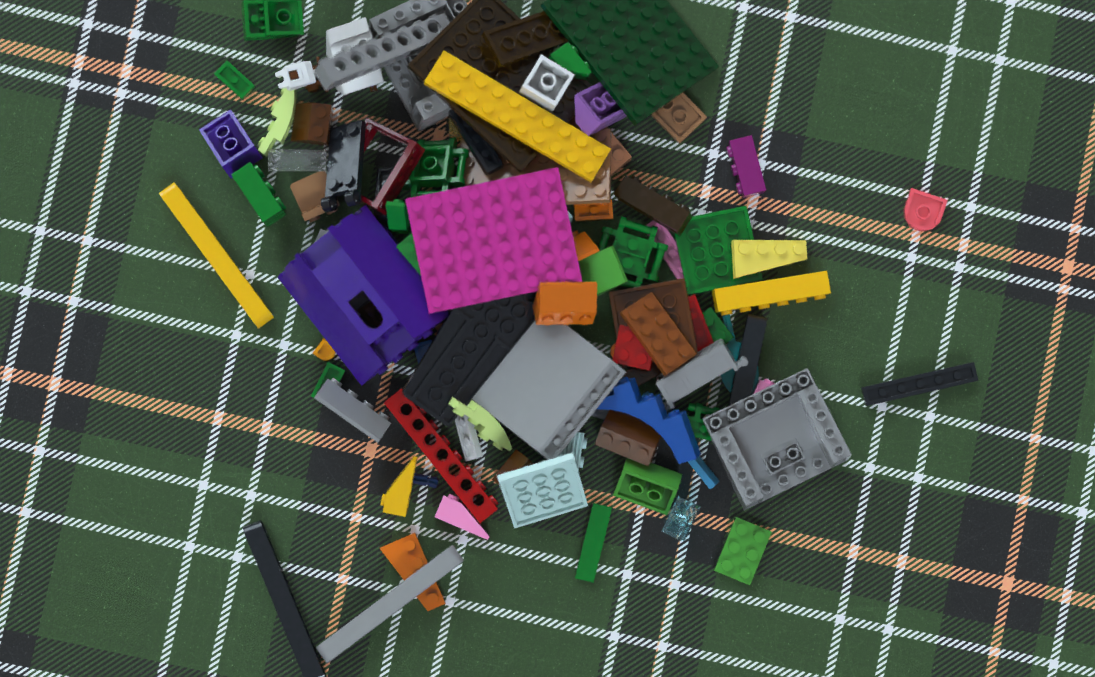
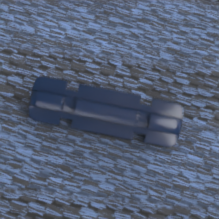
(424, 480)

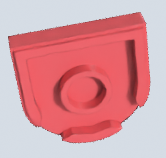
(923, 210)

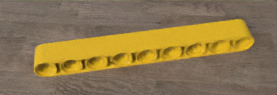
(216, 255)

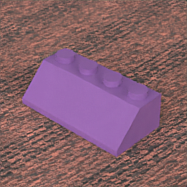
(596, 109)

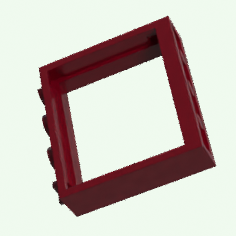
(401, 170)

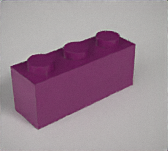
(746, 166)

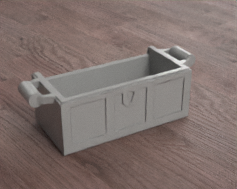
(698, 371)

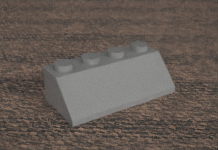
(353, 410)

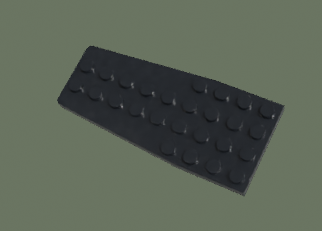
(467, 353)

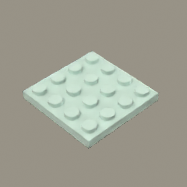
(543, 490)

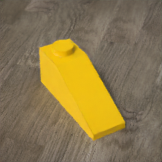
(398, 494)

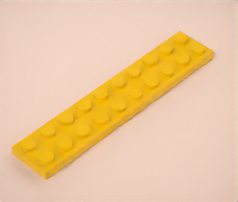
(517, 116)

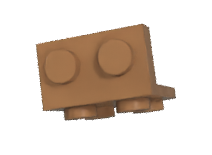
(309, 193)

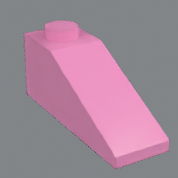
(457, 514)

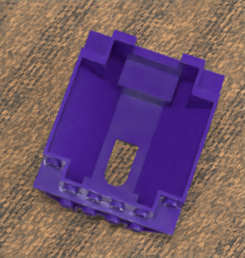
(352, 259)

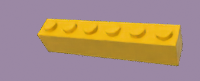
(771, 292)

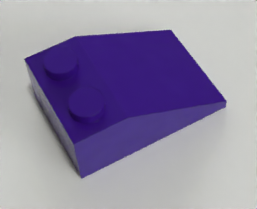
(230, 143)

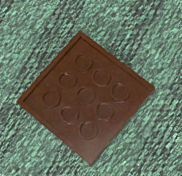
(672, 297)

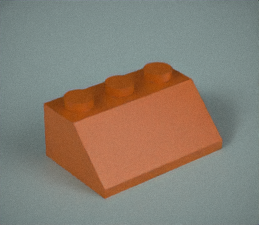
(565, 303)

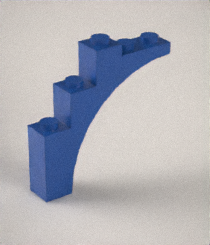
(672, 427)

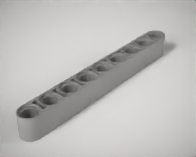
(389, 604)

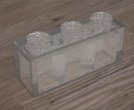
(297, 160)

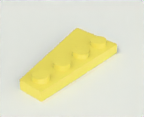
(763, 255)

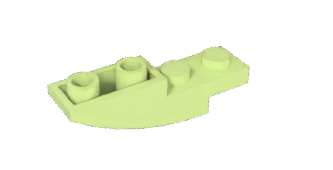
(278, 130)
(484, 423)

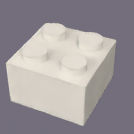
(546, 83)

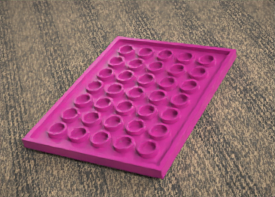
(493, 240)

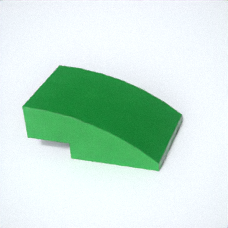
(272, 19)

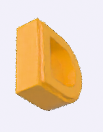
(324, 351)

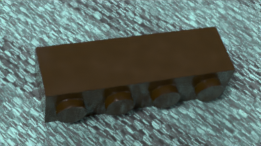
(653, 205)

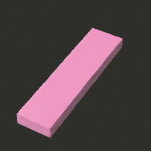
(671, 256)

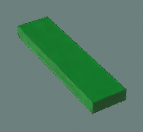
(593, 542)

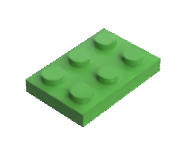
(742, 551)

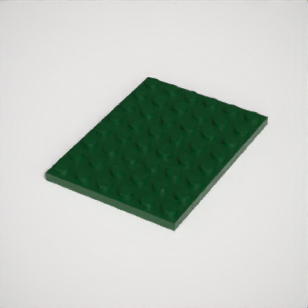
(634, 49)

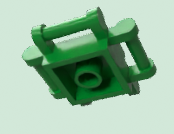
(437, 167)
(635, 251)

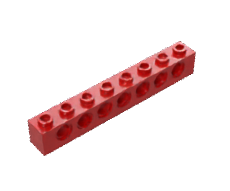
(480, 512)

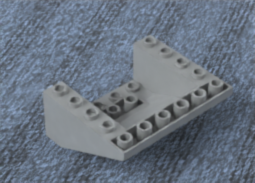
(419, 100)
(548, 387)
(776, 439)

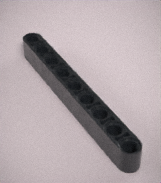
(283, 600)

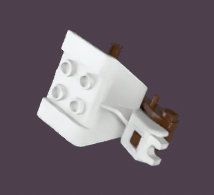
(337, 40)

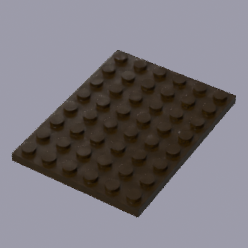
(465, 41)

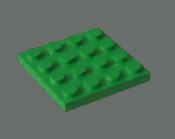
(707, 250)

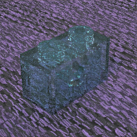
(681, 518)

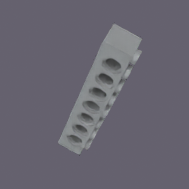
(424, 32)

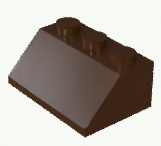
(628, 437)

